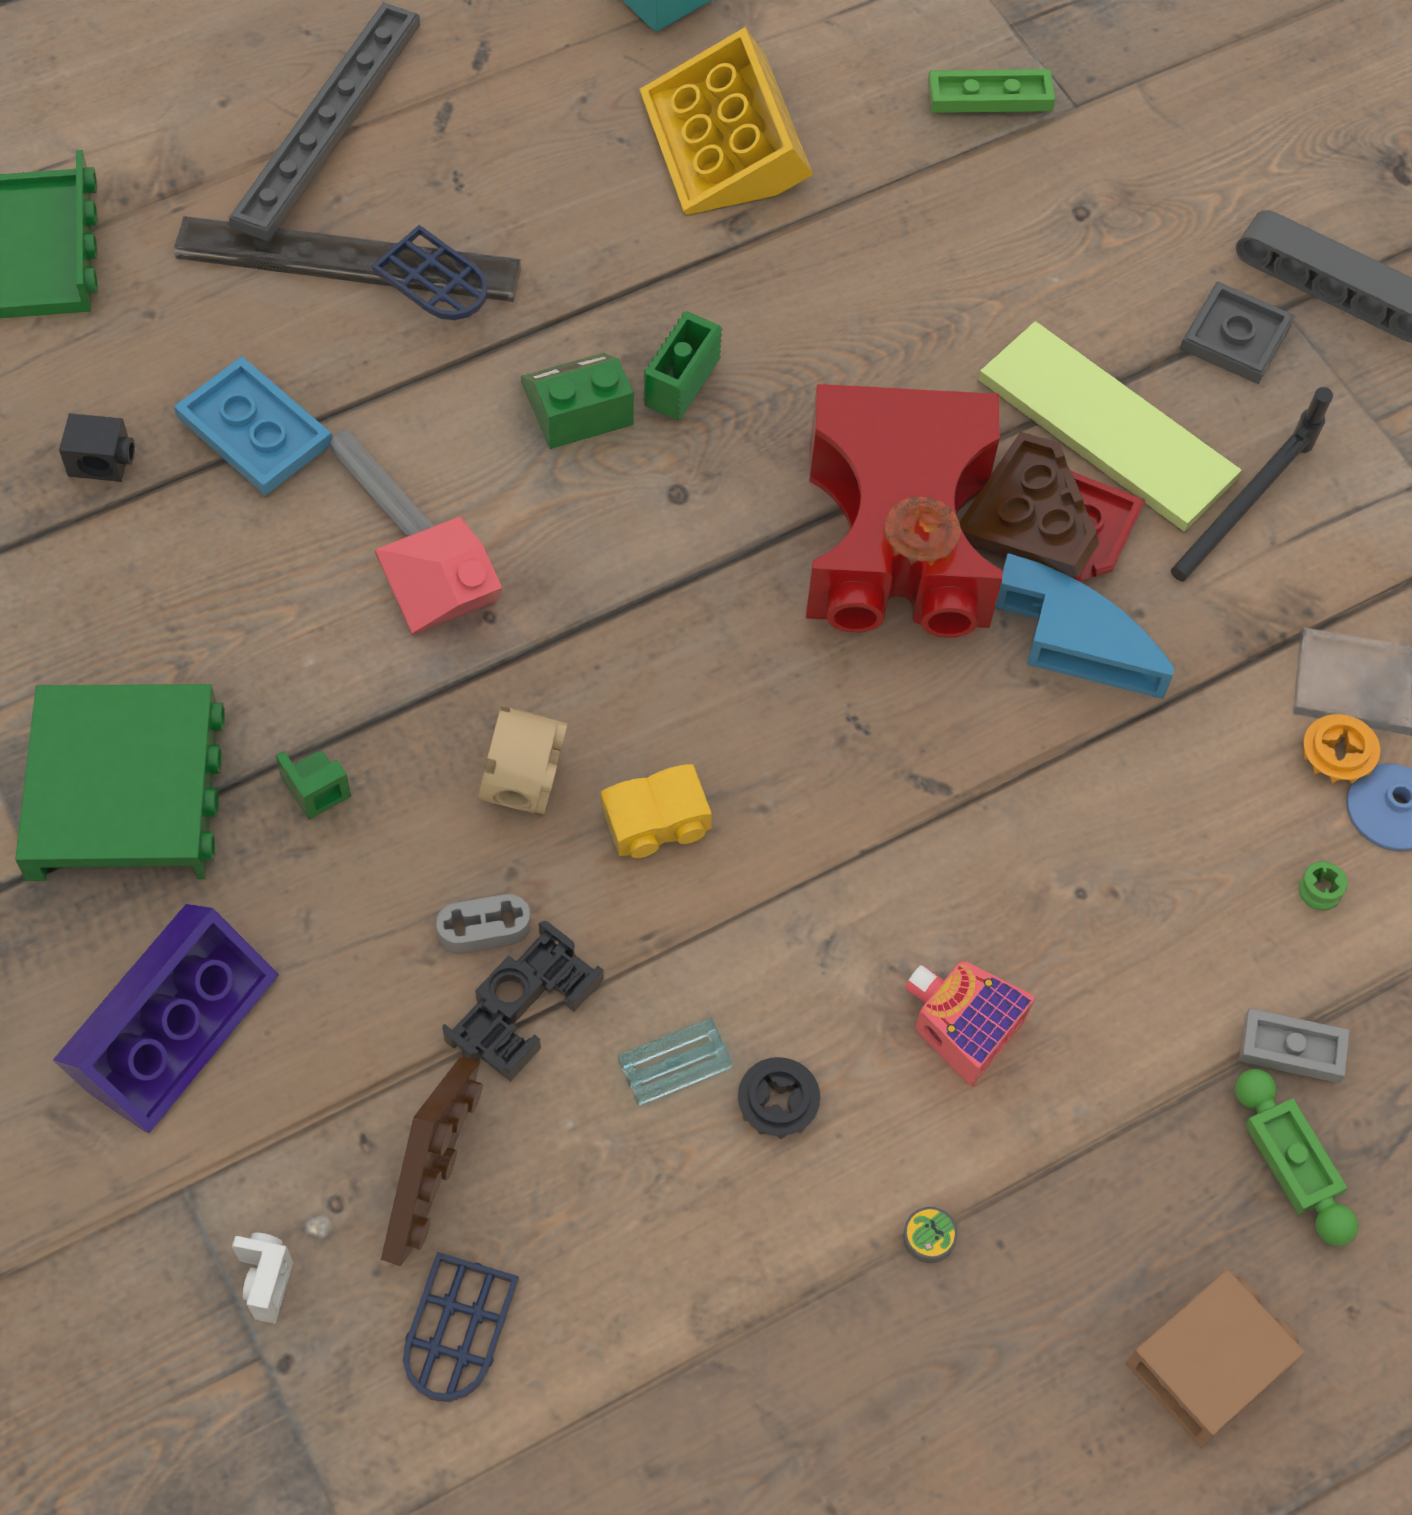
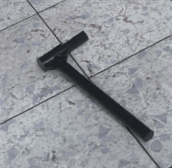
(1301, 441)

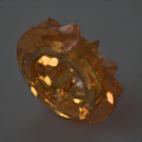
(934, 518)

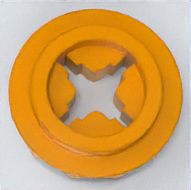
(1360, 742)

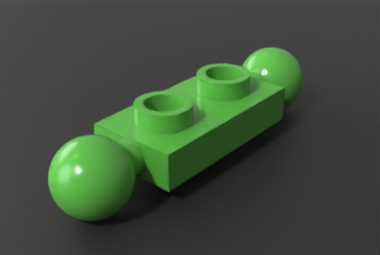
(1296, 1157)

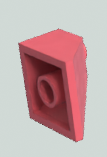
(439, 574)

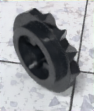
(784, 1076)

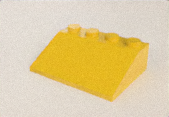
(725, 127)

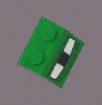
(580, 399)

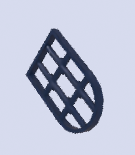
(431, 260)
(450, 1306)

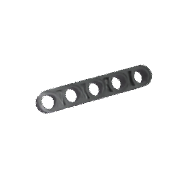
(1329, 272)

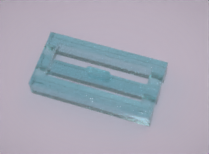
(680, 1079)

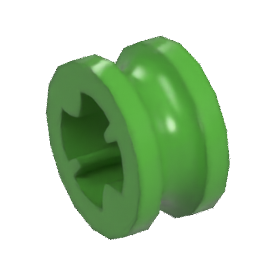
(1314, 897)

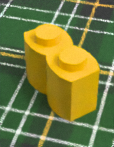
(656, 811)

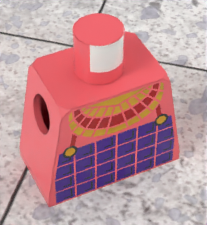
(968, 1015)

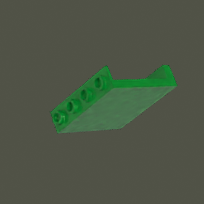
(48, 241)
(120, 777)

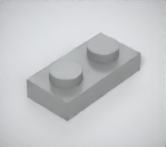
(1294, 1045)

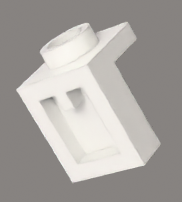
(267, 1283)

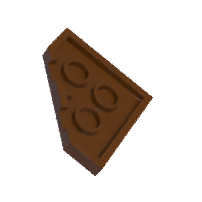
(1033, 509)
(430, 1158)

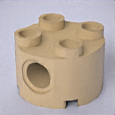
(522, 760)

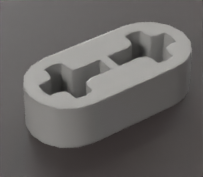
(483, 923)

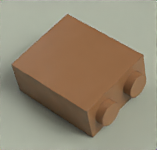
(1215, 1356)

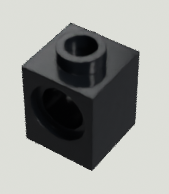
(96, 447)

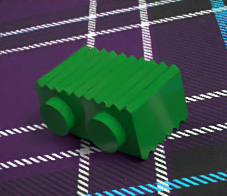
(682, 365)

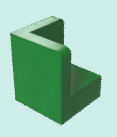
(314, 782)

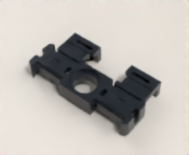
(540, 963)

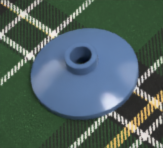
(1375, 810)

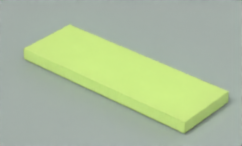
(1110, 425)

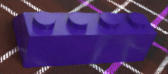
(167, 1016)

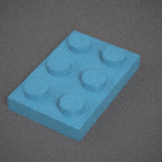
(253, 425)

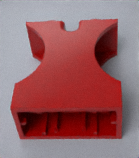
(868, 456)

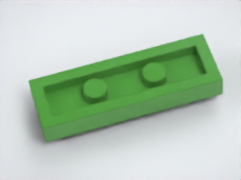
(991, 90)

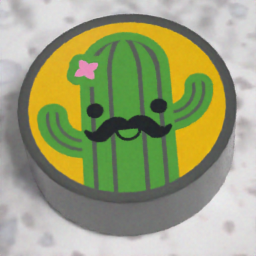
(930, 1234)

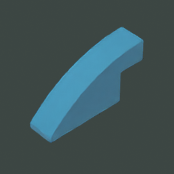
(1082, 630)

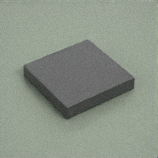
(1237, 332)

